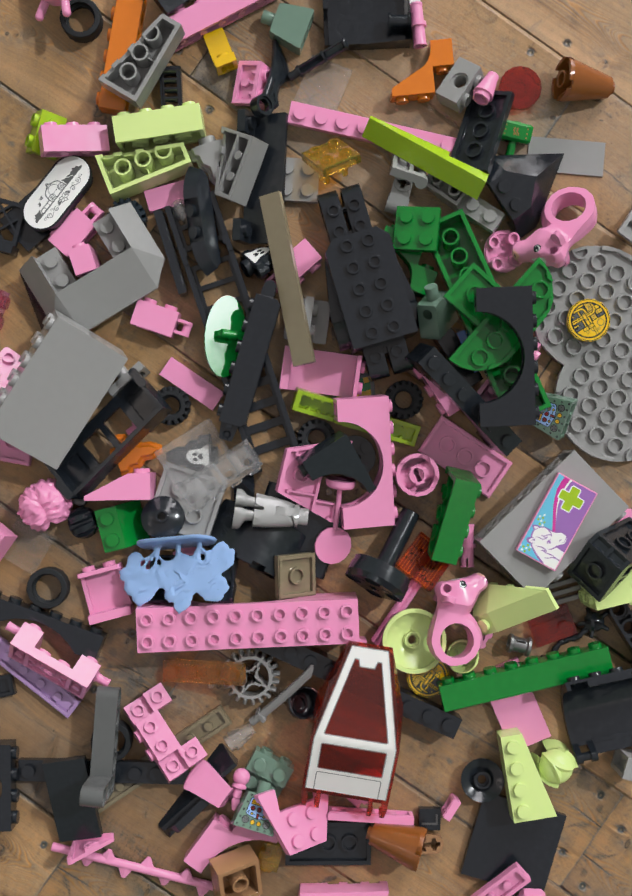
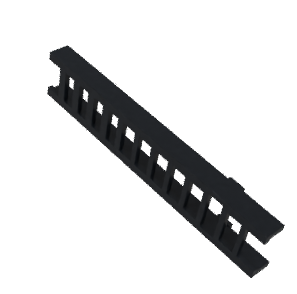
(197, 289)

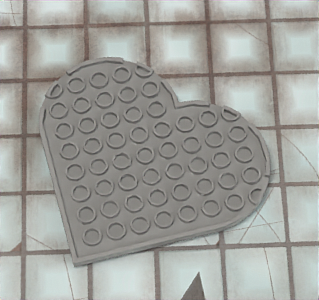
(597, 370)

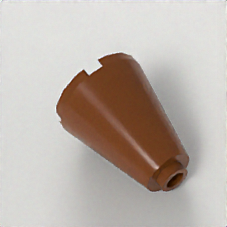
(580, 82)
(398, 842)

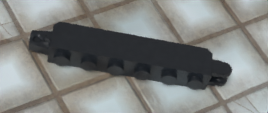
(250, 361)

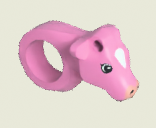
(557, 236)
(454, 603)

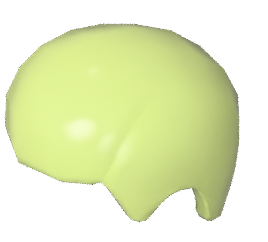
(455, 649)

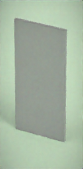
(579, 156)

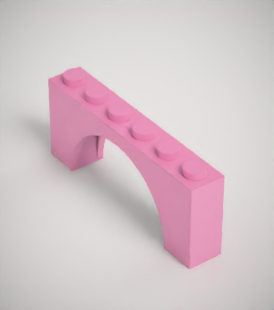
(378, 506)

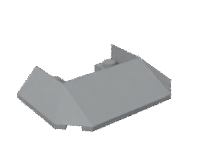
(107, 289)

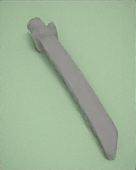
(261, 714)

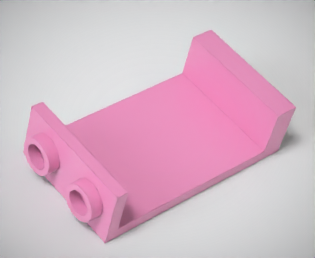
(330, 374)

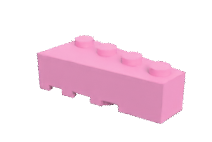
(344, 889)

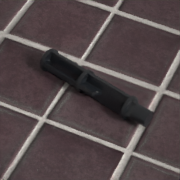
(319, 59)

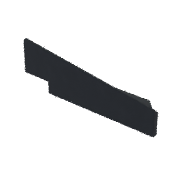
(189, 804)

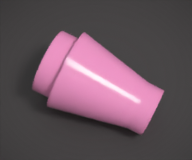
(484, 91)

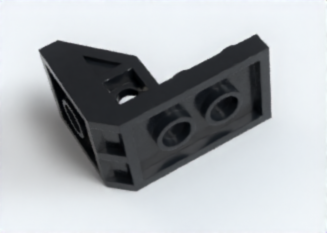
(604, 560)

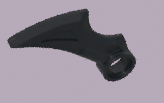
(277, 76)

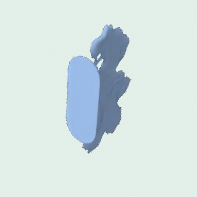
(181, 575)

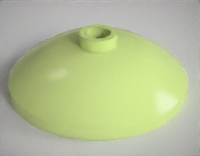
(415, 656)

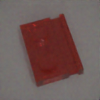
(552, 626)

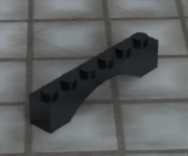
(81, 638)

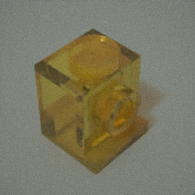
(270, 856)

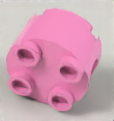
(416, 474)

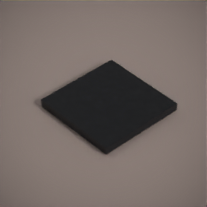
(500, 842)

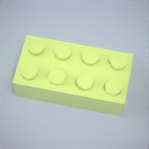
(159, 126)

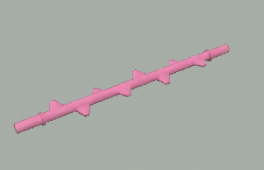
(145, 867)

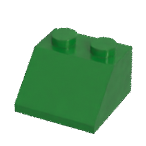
(121, 525)

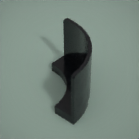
(255, 544)

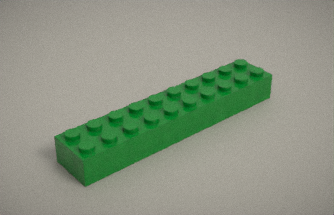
(454, 255)

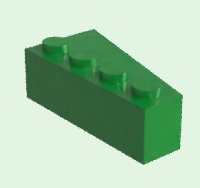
(453, 515)

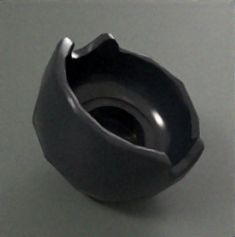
(302, 703)

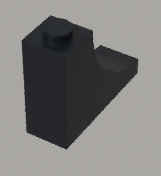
(335, 456)

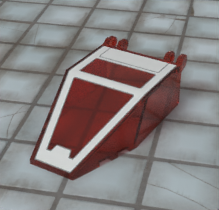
(356, 729)

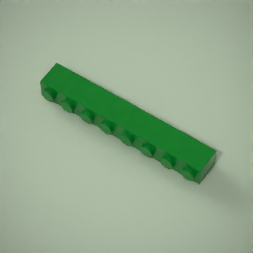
(523, 676)

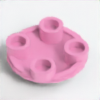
(499, 251)

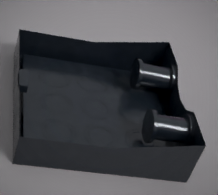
(367, 24)

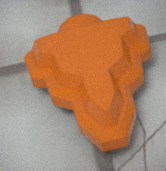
(137, 457)

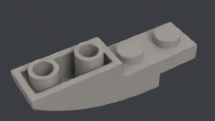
(475, 210)

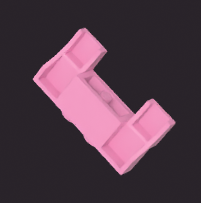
(157, 736)

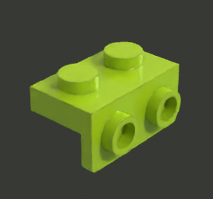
(37, 120)

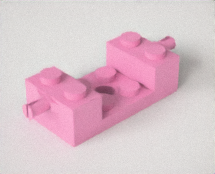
(26, 651)

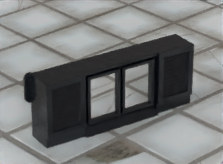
(80, 470)

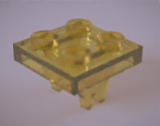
(331, 158)

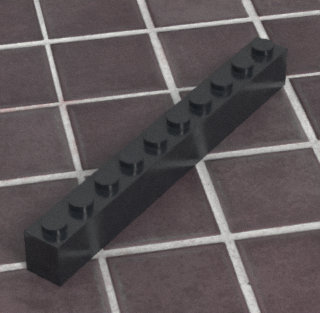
(414, 706)

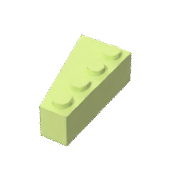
(143, 169)
(523, 785)

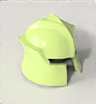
(555, 764)

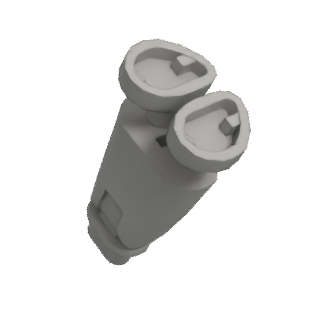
(267, 511)

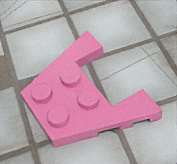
(300, 488)
(297, 825)

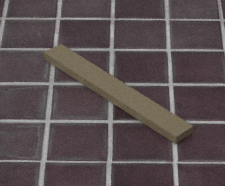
(287, 279)
(202, 729)

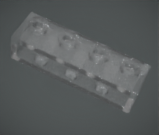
(218, 476)

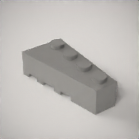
(144, 62)

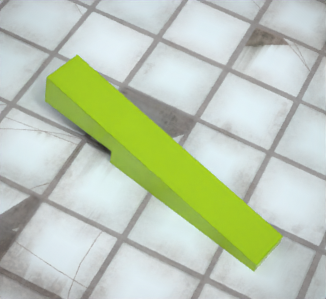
(426, 157)
(322, 407)

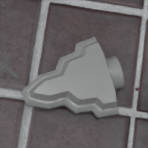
(207, 156)

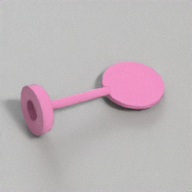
(335, 543)

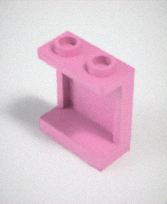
(105, 592)

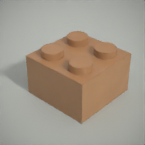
(236, 873)

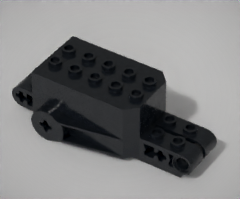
(366, 286)

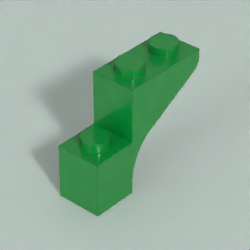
(419, 275)

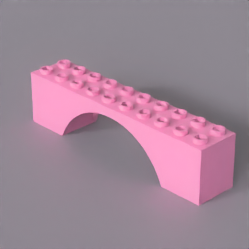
(278, 623)

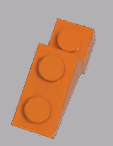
(421, 83)

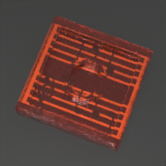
(418, 564)

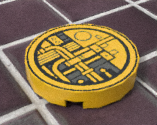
(588, 320)
(426, 683)

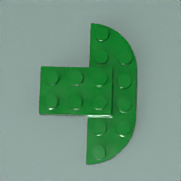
(493, 339)

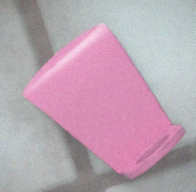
(208, 784)

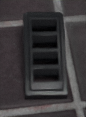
(171, 71)

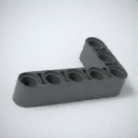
(101, 782)

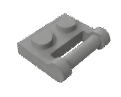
(404, 171)

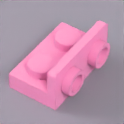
(249, 82)

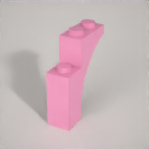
(217, 837)

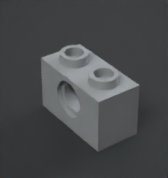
(461, 73)

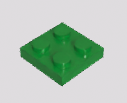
(417, 229)

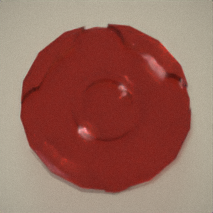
(524, 84)

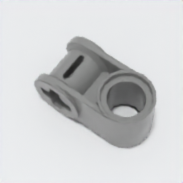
(398, 196)

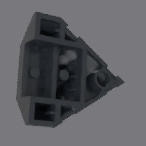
(523, 186)

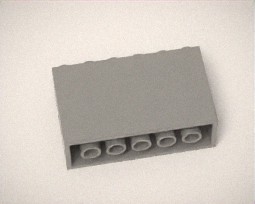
(56, 388)
(507, 527)

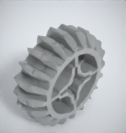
(259, 679)

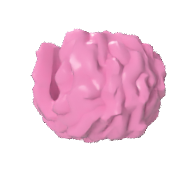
(43, 504)

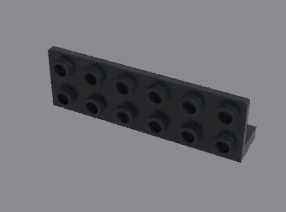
(270, 177)

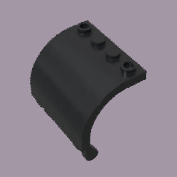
(598, 712)

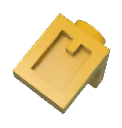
(220, 51)

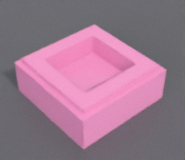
(450, 806)

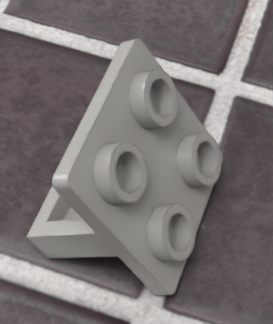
(318, 319)

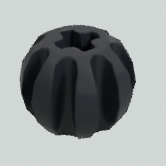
(82, 522)

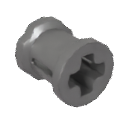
(519, 644)

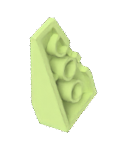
(507, 606)

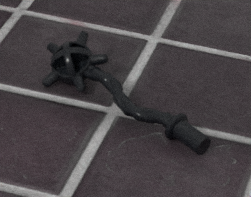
(592, 622)

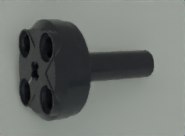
(379, 574)

